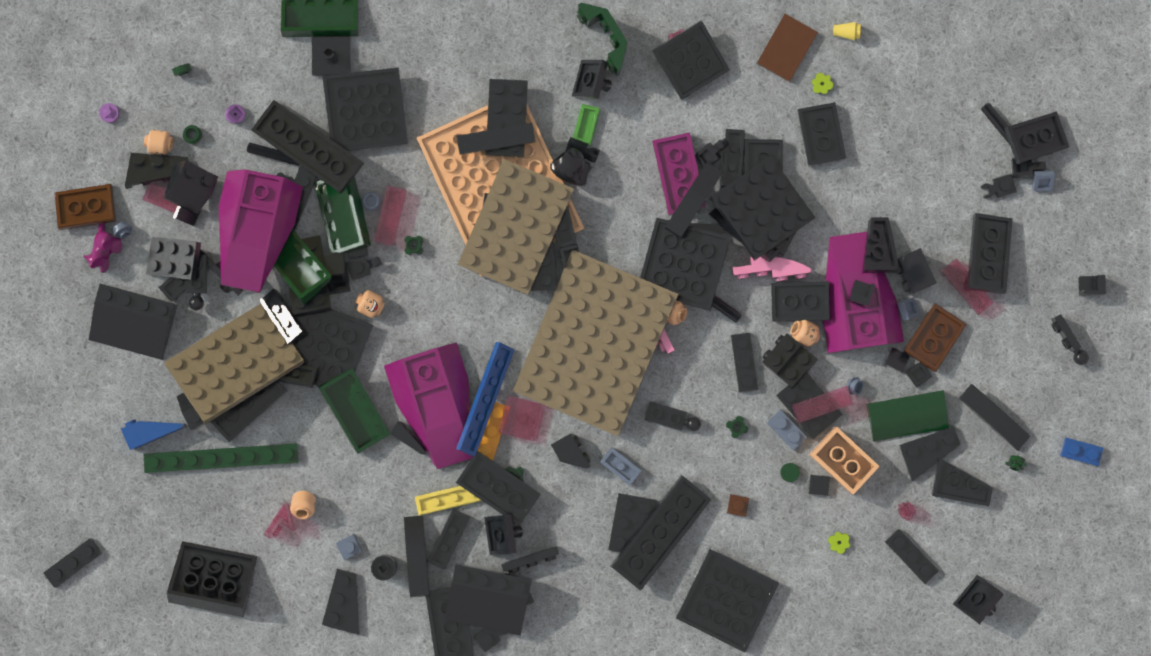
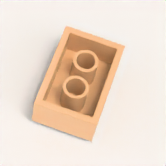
(843, 460)

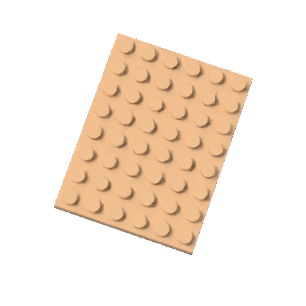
(470, 176)

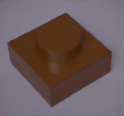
(738, 505)

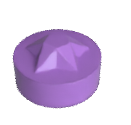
(109, 113)
(235, 114)

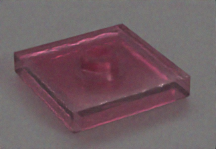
(522, 418)

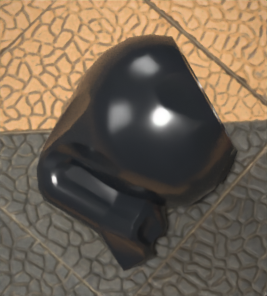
(571, 167)

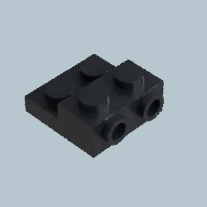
(789, 360)

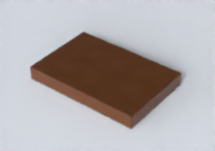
(787, 47)
(85, 206)
(934, 337)

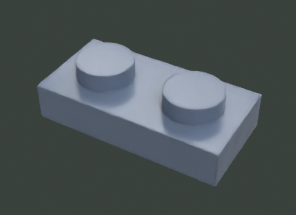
(786, 430)
(620, 466)

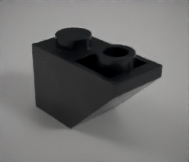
(568, 451)

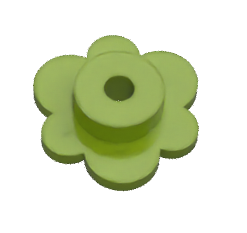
(821, 78)
(840, 548)

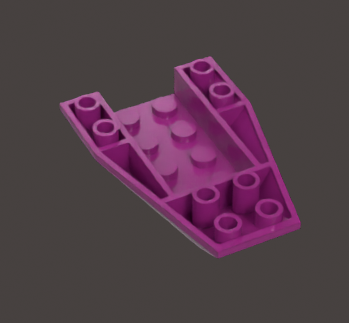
(254, 225)
(851, 324)
(434, 400)

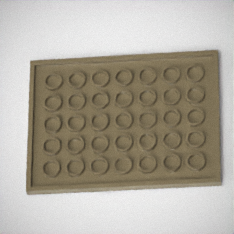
(595, 342)

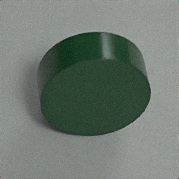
(182, 69)
(789, 472)

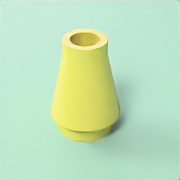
(848, 30)

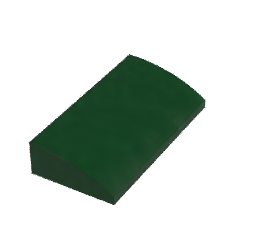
(319, 18)
(343, 217)
(301, 269)
(354, 410)
(908, 415)

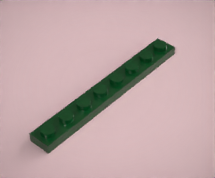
(220, 458)

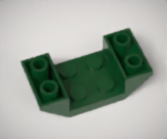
(592, 14)

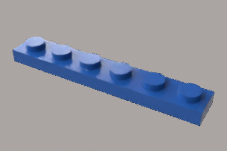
(485, 399)

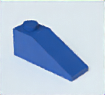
(142, 432)

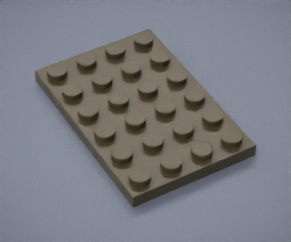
(516, 226)
(233, 363)

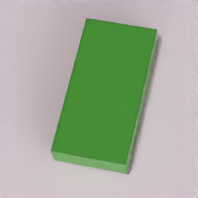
(586, 123)

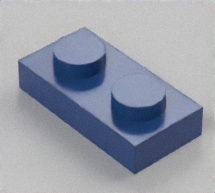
(1081, 451)

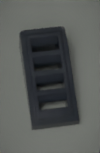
(404, 435)

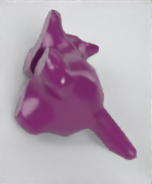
(103, 246)

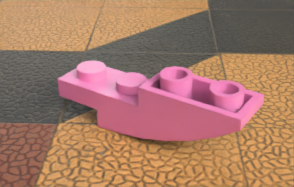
(779, 268)

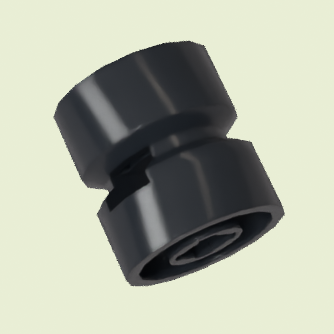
(384, 567)

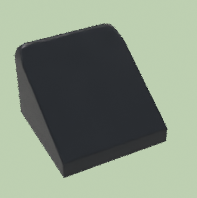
(186, 216)
(897, 360)

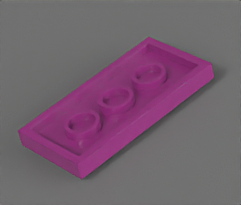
(676, 168)

